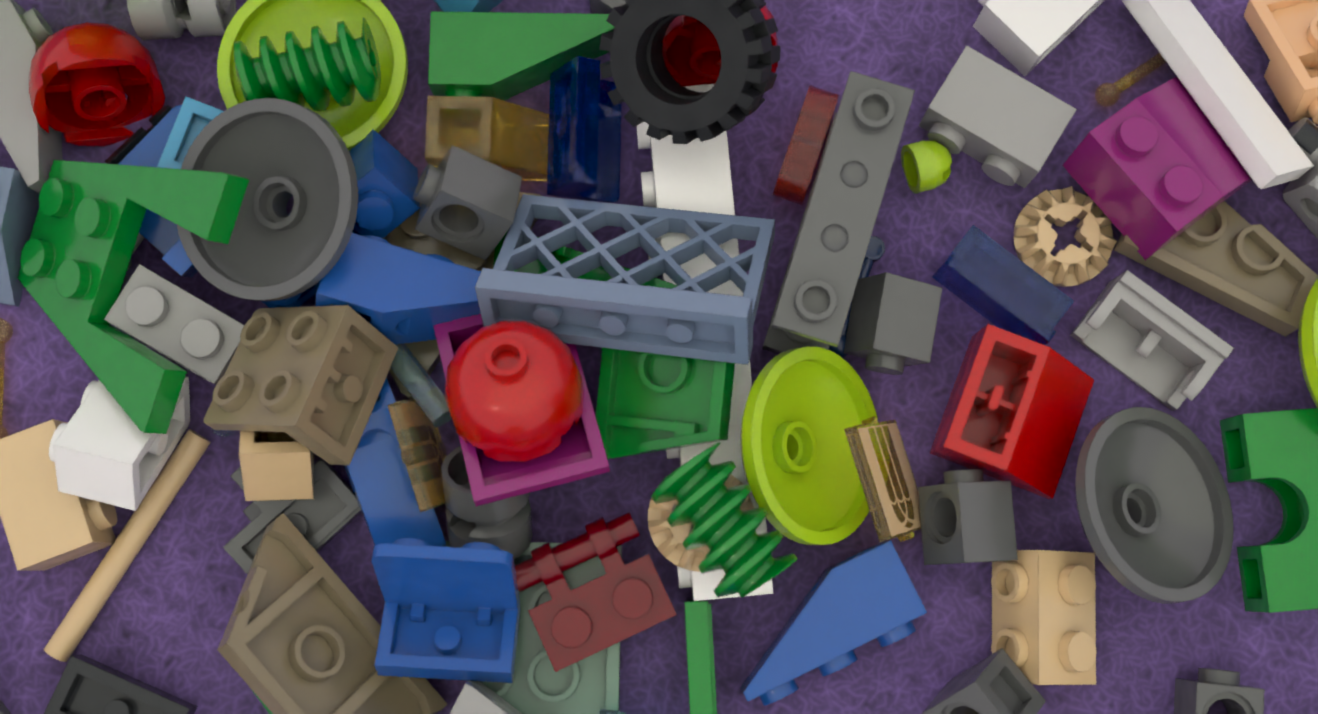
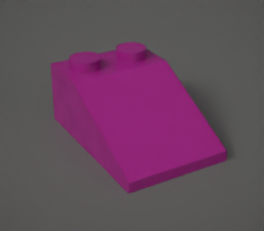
(1156, 167)
(492, 480)

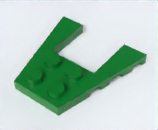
(82, 254)
(653, 398)

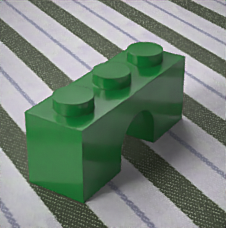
(1283, 455)

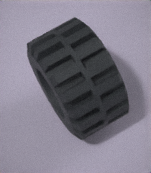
(657, 97)

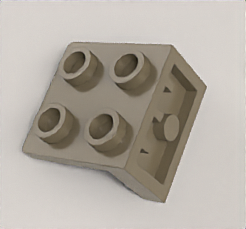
(305, 376)

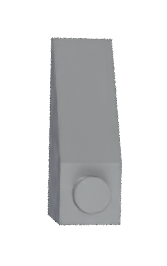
(20, 132)

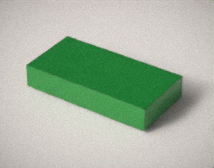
(700, 657)

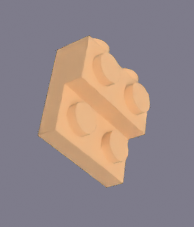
(1291, 42)

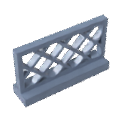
(622, 310)

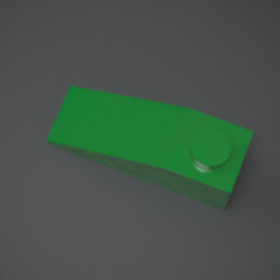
(506, 50)

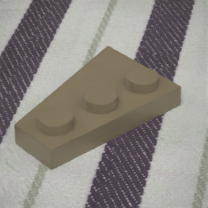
(1235, 267)

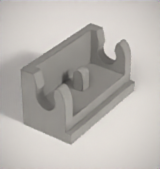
(1151, 341)

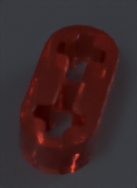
(805, 145)

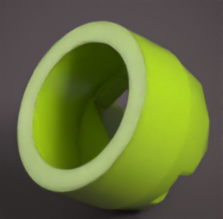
(925, 165)

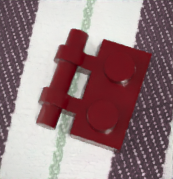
(599, 611)

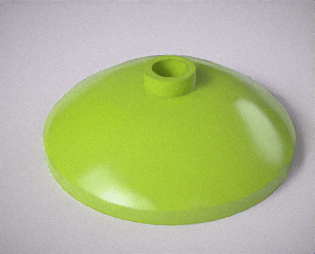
(277, 17)
(798, 445)

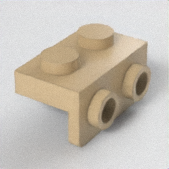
(1047, 615)

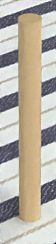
(126, 546)

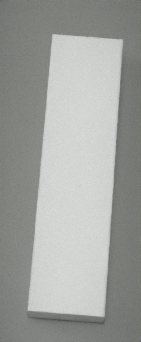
(1221, 90)

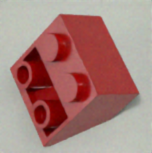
(1013, 411)

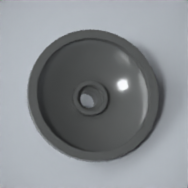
(284, 156)
(1154, 505)

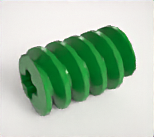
(312, 71)
(722, 525)

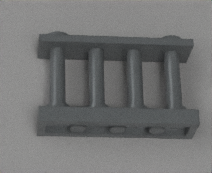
(839, 215)

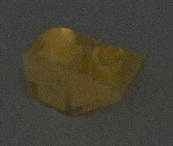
(491, 130)

